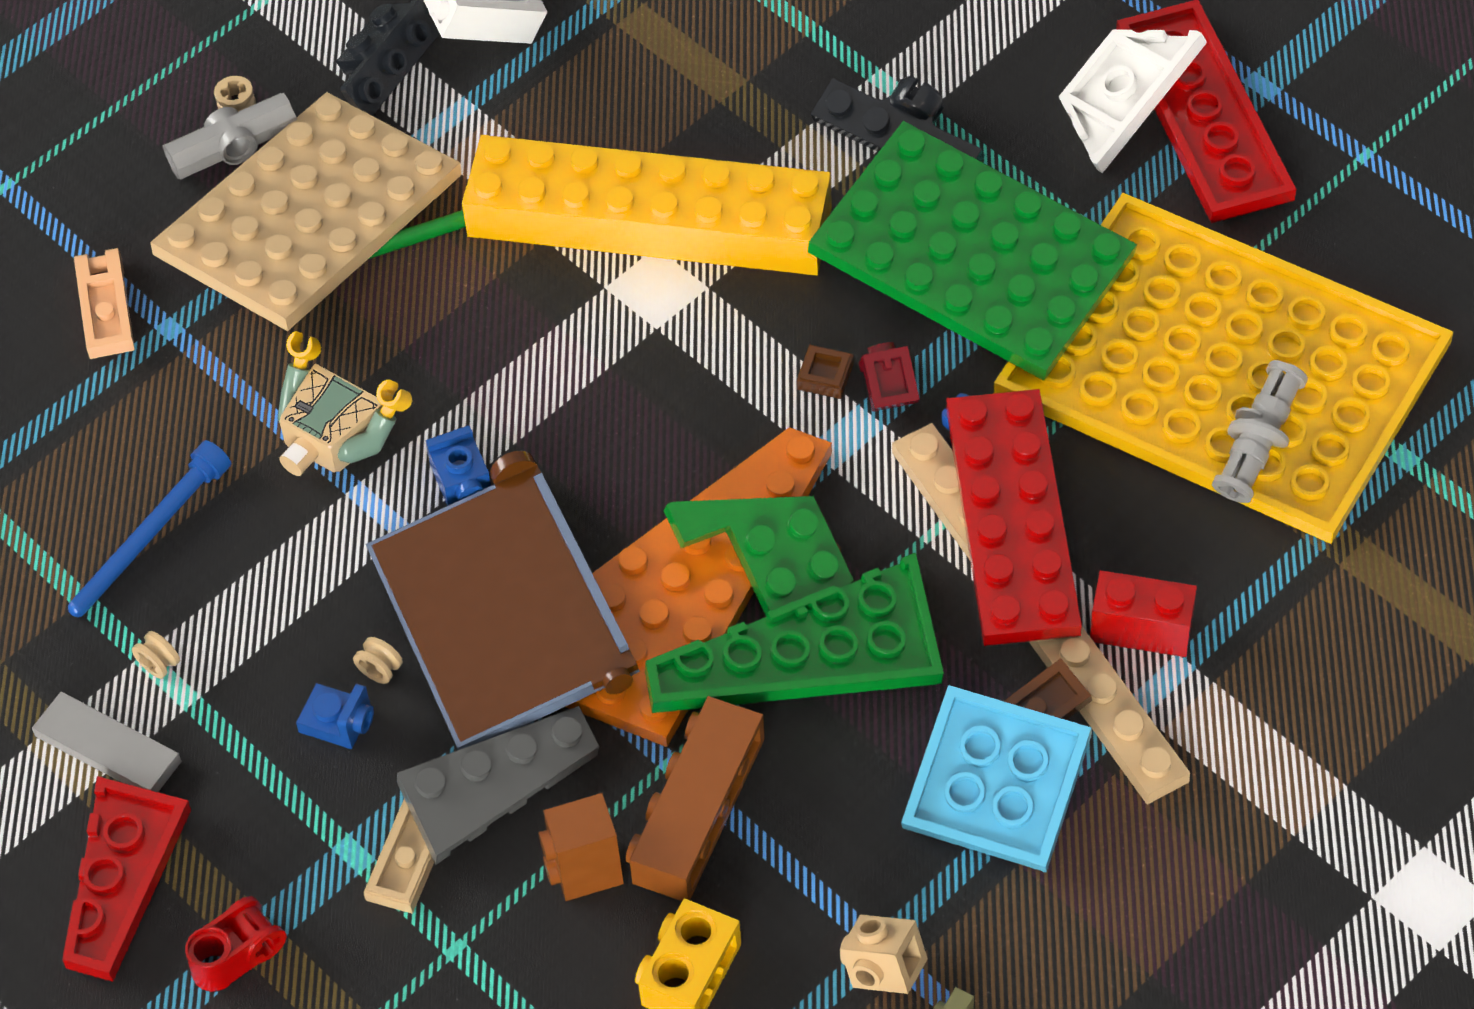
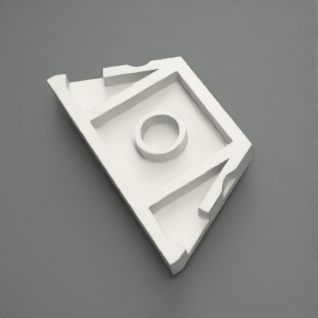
(1124, 86)

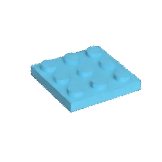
(997, 778)

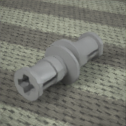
(1258, 430)

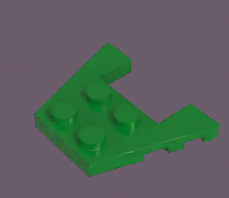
(777, 540)

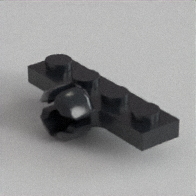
(875, 120)

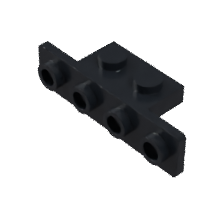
(385, 52)

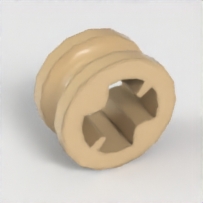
(234, 86)
(155, 654)
(377, 660)

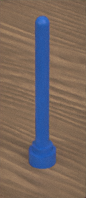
(207, 464)

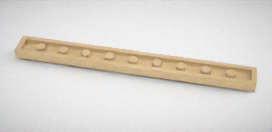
(1114, 711)

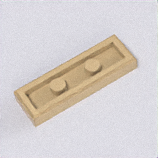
(400, 866)

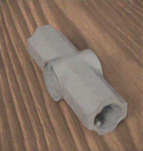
(229, 136)

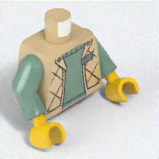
(329, 417)

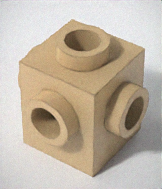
(883, 954)

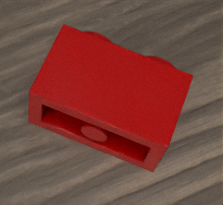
(1143, 613)

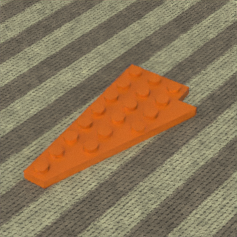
(695, 592)

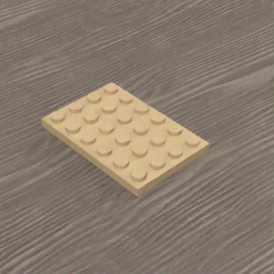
(306, 210)

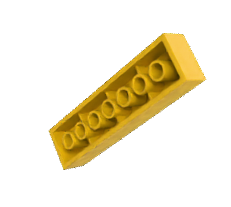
(646, 204)

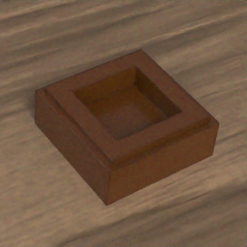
(825, 371)

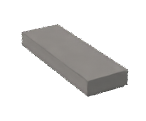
(106, 744)

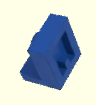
(336, 715)

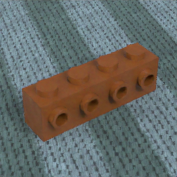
(696, 798)

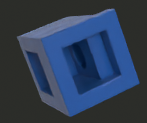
(457, 464)

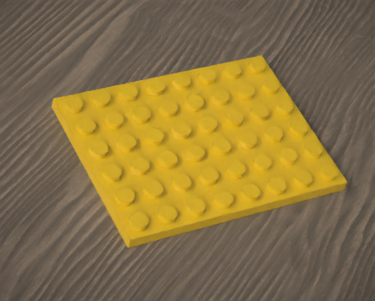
(1191, 344)

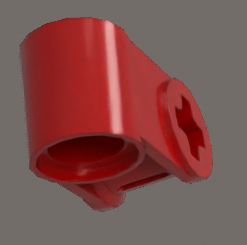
(236, 941)

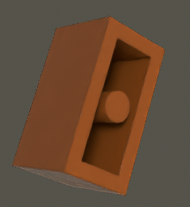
(581, 847)

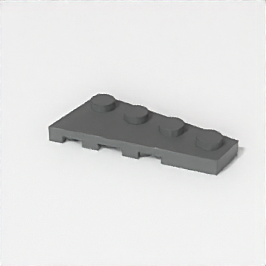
(476, 785)

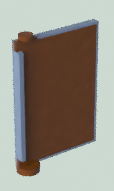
(502, 606)

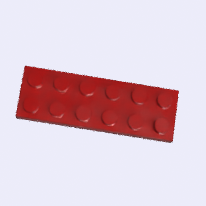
(1216, 123)
(1013, 518)

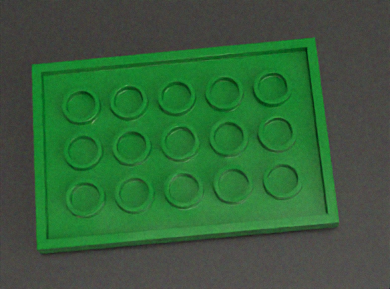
(972, 249)

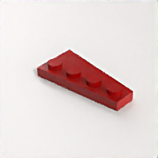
(122, 864)

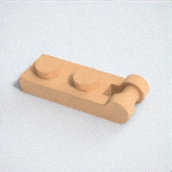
(104, 304)

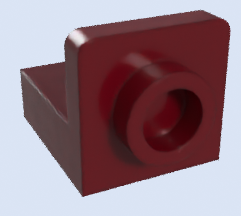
(889, 376)

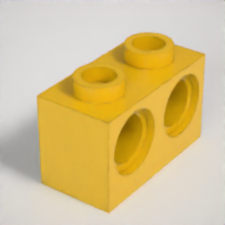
(699, 965)

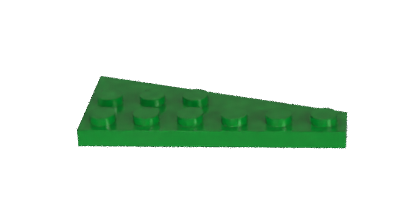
(821, 645)

